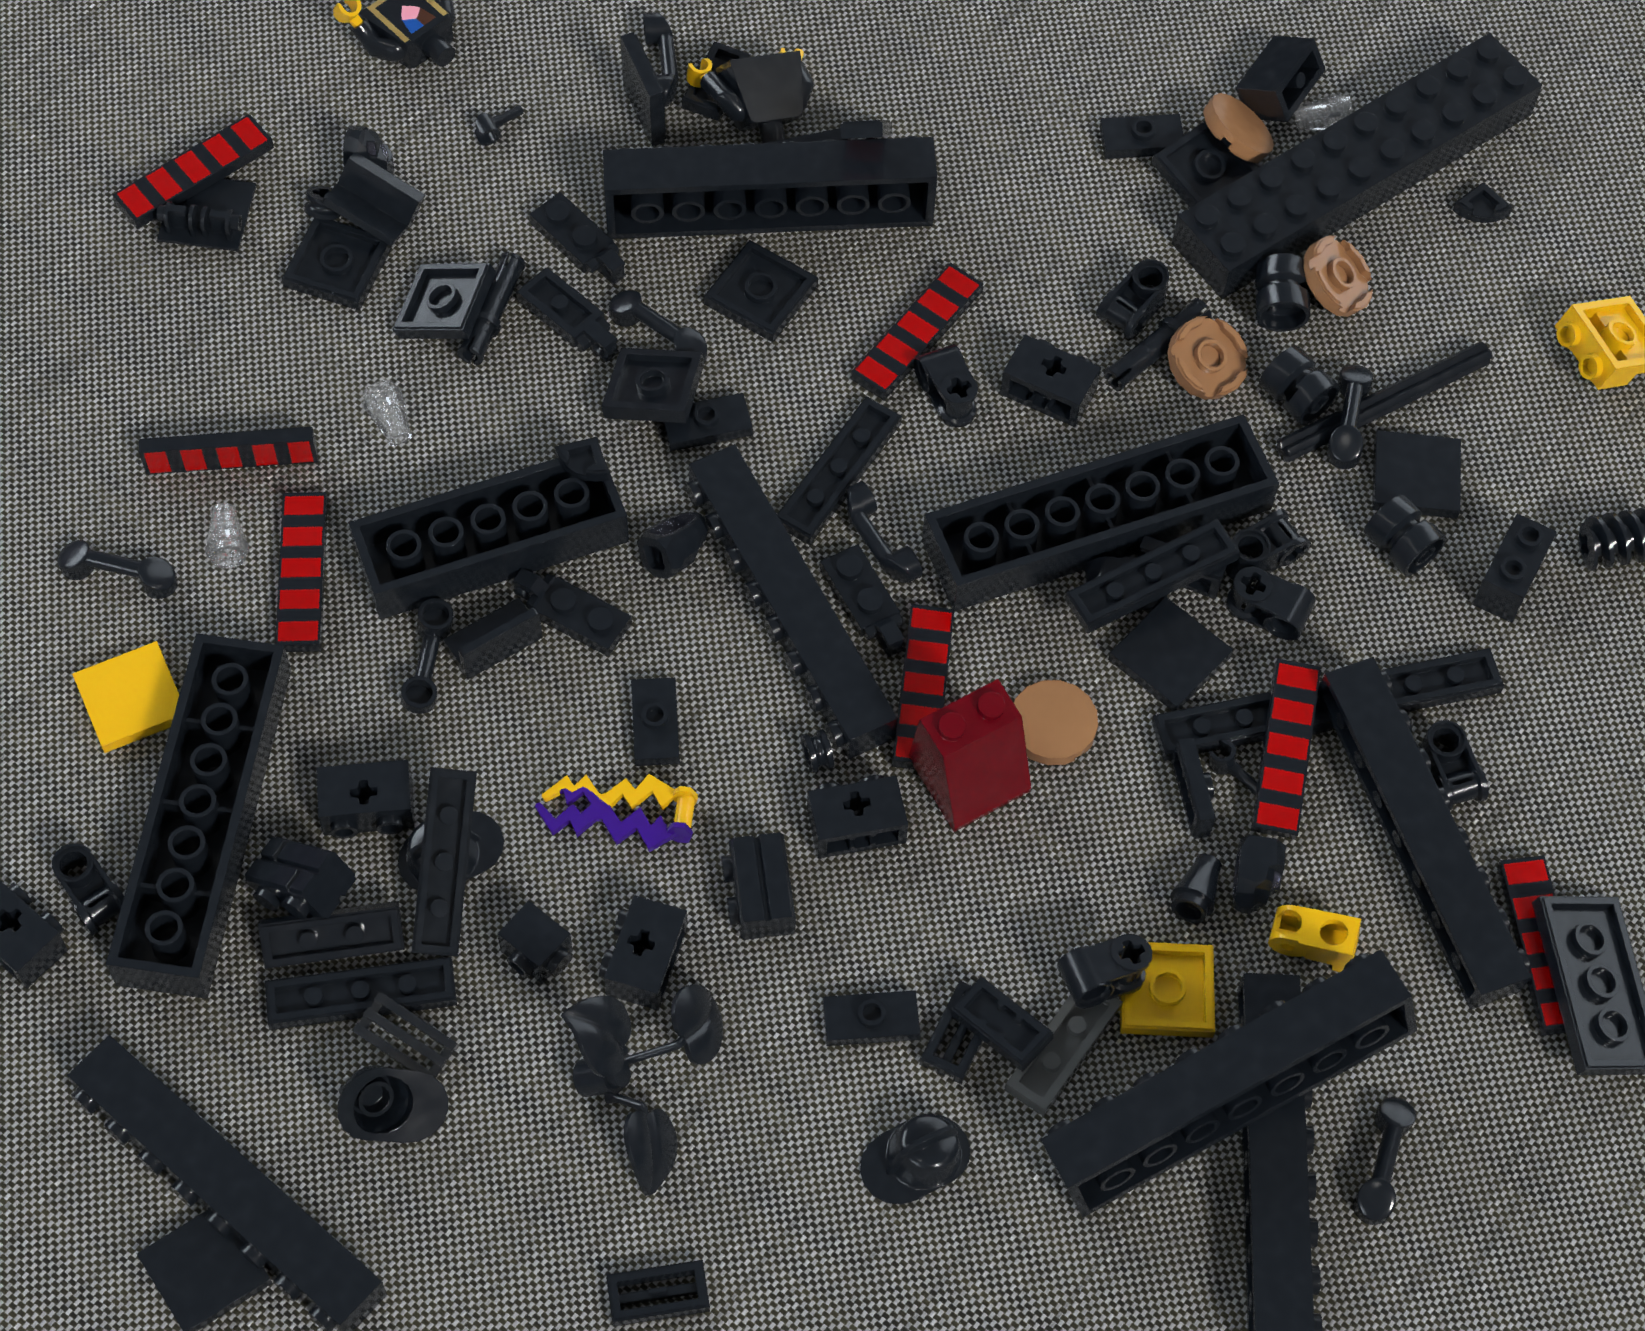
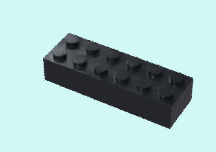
(485, 535)

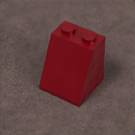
(973, 755)

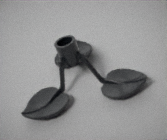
(601, 1032)

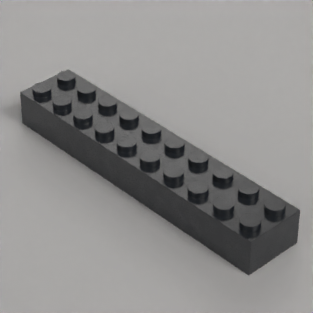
(1356, 164)

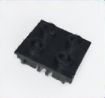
(209, 218)

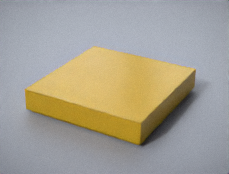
(128, 696)
(1175, 994)

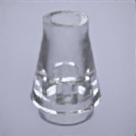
(1323, 112)
(387, 409)
(226, 540)

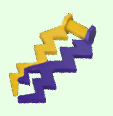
(602, 804)

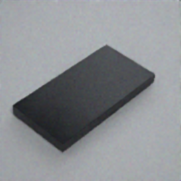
(1595, 982)

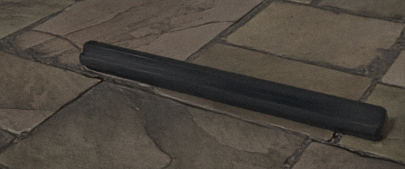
(1387, 399)

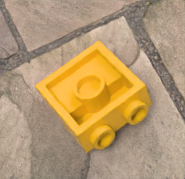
(1605, 340)

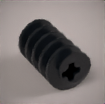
(1611, 537)

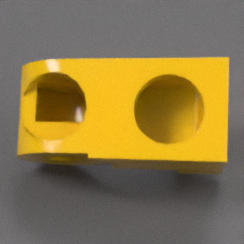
(1315, 935)

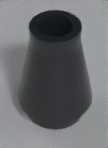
(1196, 892)

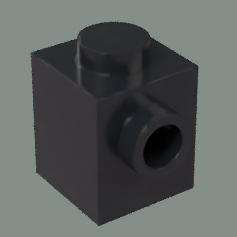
(535, 944)

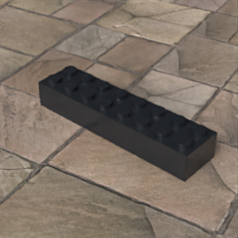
(769, 187)
(1097, 511)
(200, 817)
(1231, 1082)

